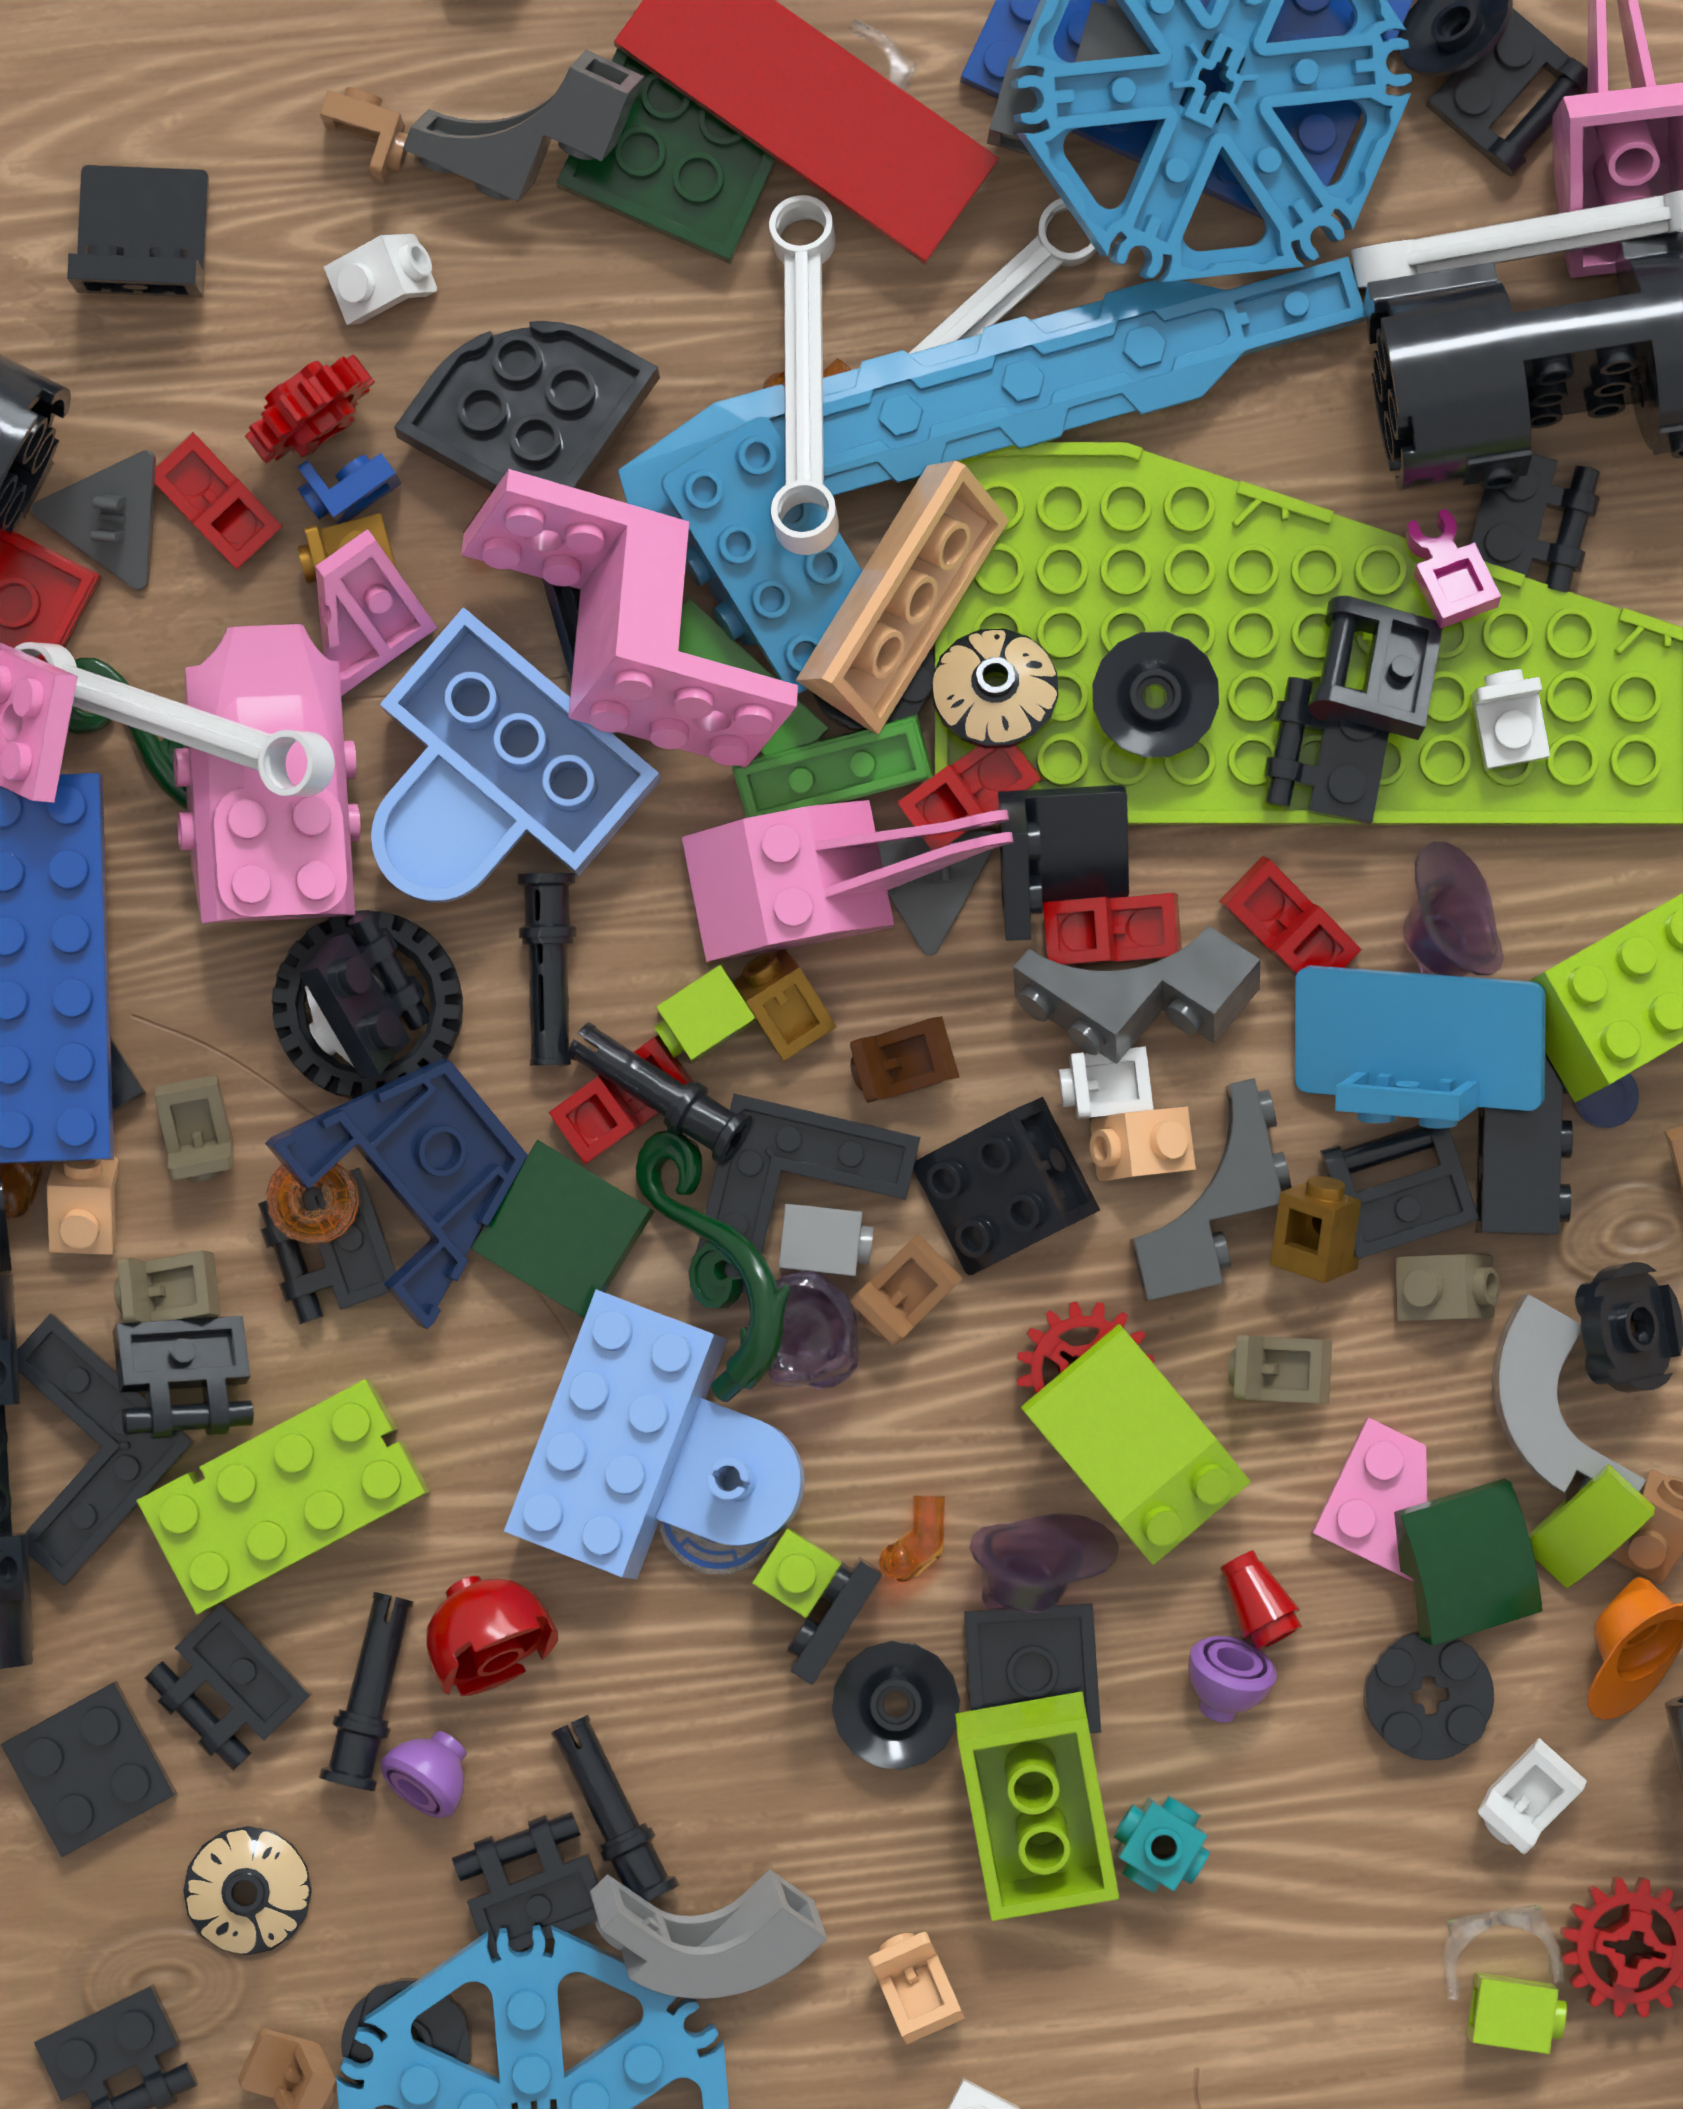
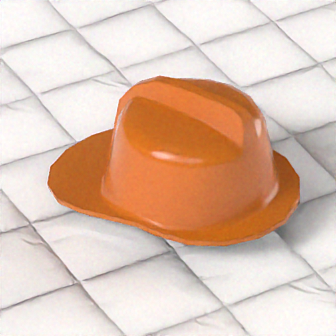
(1638, 1644)

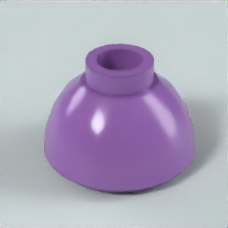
(1229, 1676)
(427, 1773)

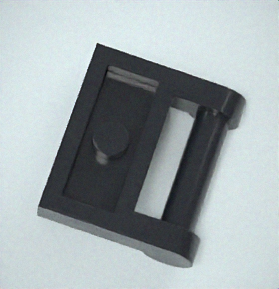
(1481, 93)
(1397, 670)
(1409, 1205)

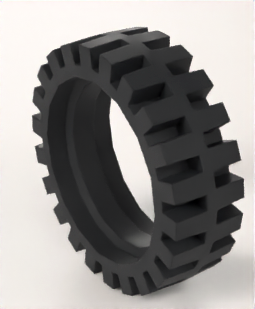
(291, 1016)

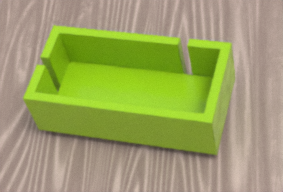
(282, 1496)

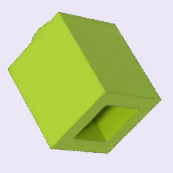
(703, 1016)
(797, 1572)
(1515, 2013)

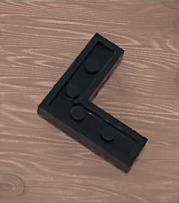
(805, 1146)
(116, 1475)

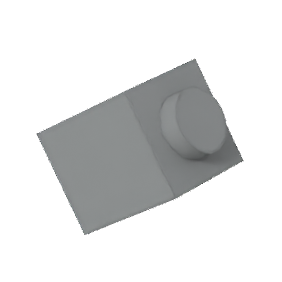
(824, 1240)

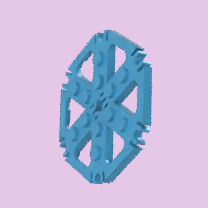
(1228, 123)
(529, 2039)

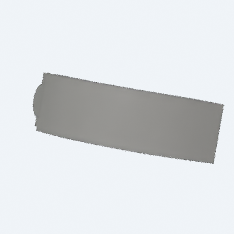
(1526, 1399)
(714, 1952)

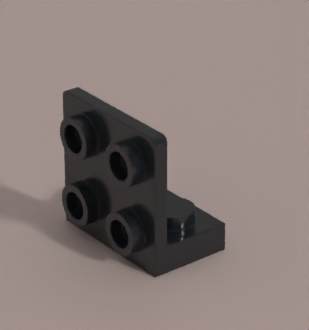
(141, 232)
(1062, 849)
(1005, 1186)

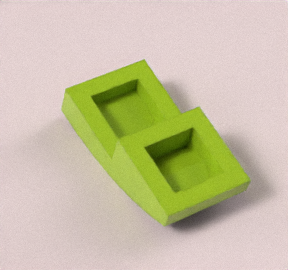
(1589, 1526)

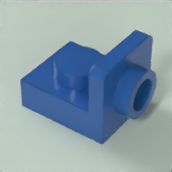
(359, 486)

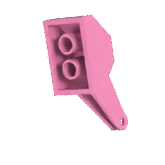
(1616, 141)
(809, 875)

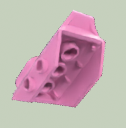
(247, 846)

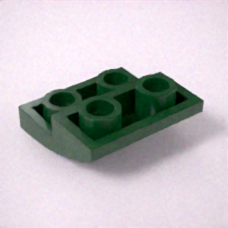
(562, 1229)
(1468, 1561)

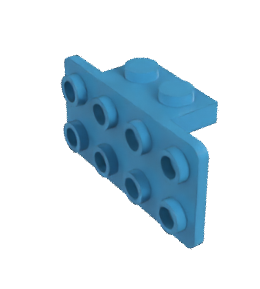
(732, 546)
(1419, 1043)

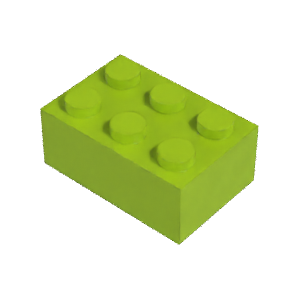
(1616, 1002)
(1036, 1806)

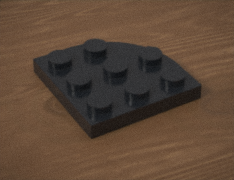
(529, 403)

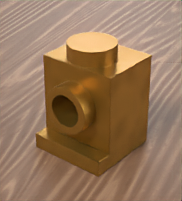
(1316, 1230)

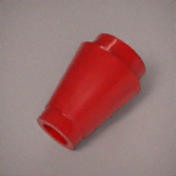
(1260, 1602)

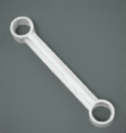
(1521, 238)
(1007, 286)
(803, 374)
(196, 727)

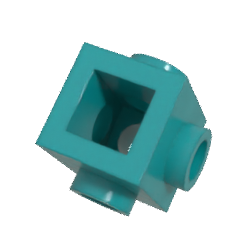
(1139, 1830)

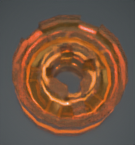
(315, 1226)

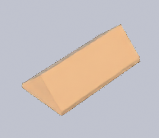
(905, 595)

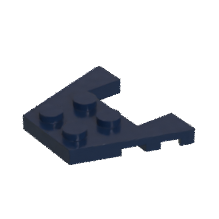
(437, 1155)

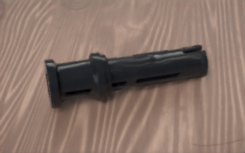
(547, 934)
(685, 1107)
(361, 1724)
(626, 1841)

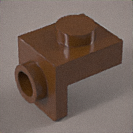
(903, 1060)

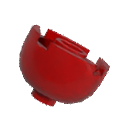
(485, 1632)

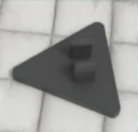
(109, 516)
(933, 900)

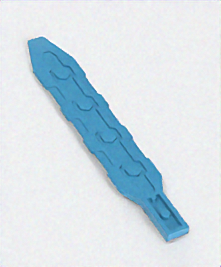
(1026, 378)

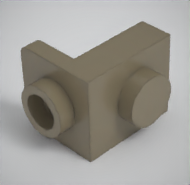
(195, 1128)
(1446, 1287)
(167, 1288)
(1281, 1369)

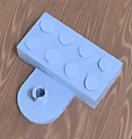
(494, 769)
(644, 1446)

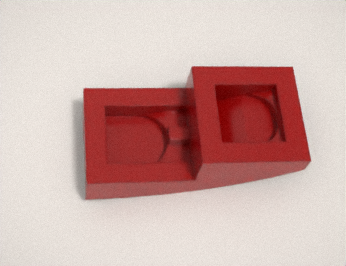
(215, 500)
(968, 789)
(1287, 921)
(1112, 929)
(606, 1114)

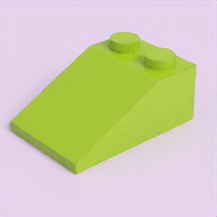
(1135, 1444)

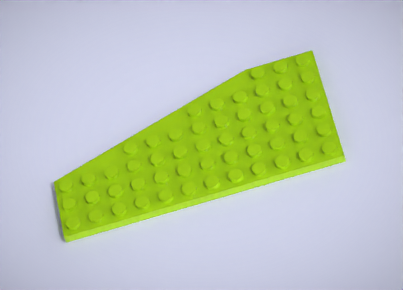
(1142, 543)

